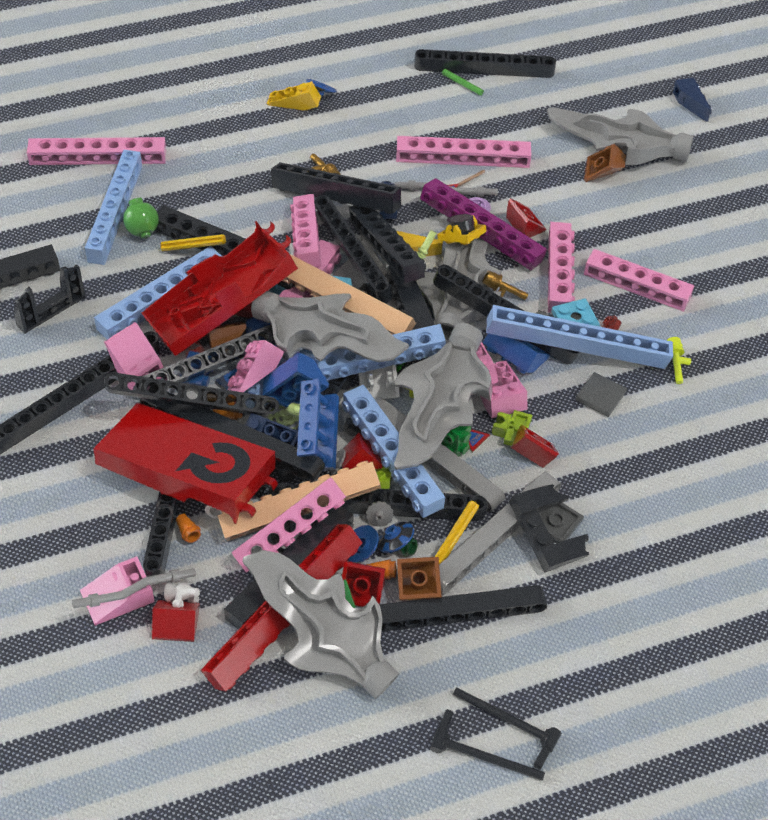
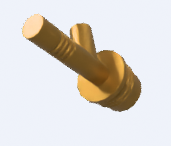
(322, 166)
(494, 281)

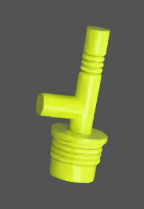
(677, 360)

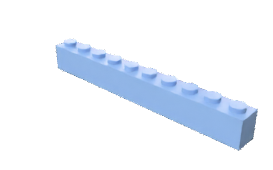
(579, 337)

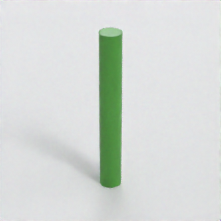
(463, 82)

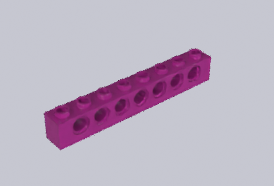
(498, 233)

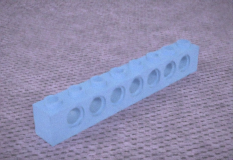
(113, 207)
(129, 309)
(422, 344)
(373, 425)

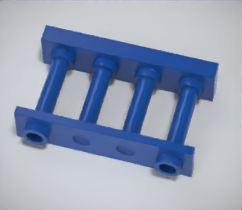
(318, 423)

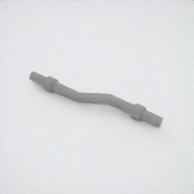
(412, 185)
(95, 599)

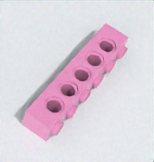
(305, 230)
(560, 264)
(638, 280)
(303, 525)

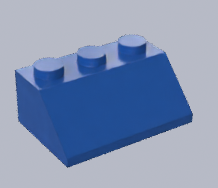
(519, 352)
(285, 381)

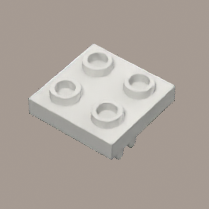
(380, 382)

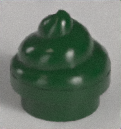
(410, 548)

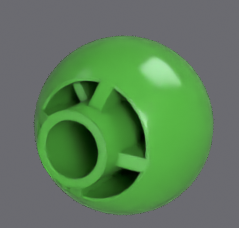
(140, 218)

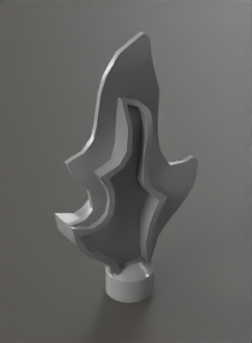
(632, 135)
(469, 261)
(324, 326)
(441, 395)
(328, 629)

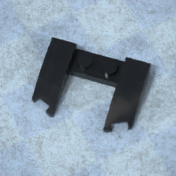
(30, 316)
(550, 555)

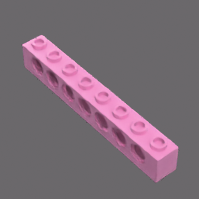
(93, 150)
(463, 151)

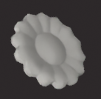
(339, 460)
(379, 513)

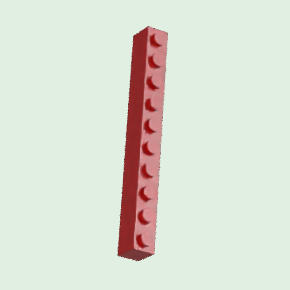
(266, 622)

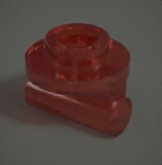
(612, 323)
(196, 347)

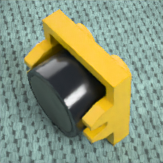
(461, 229)

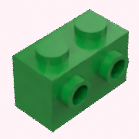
(458, 440)

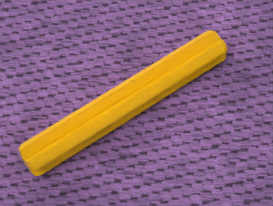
(193, 242)
(457, 531)

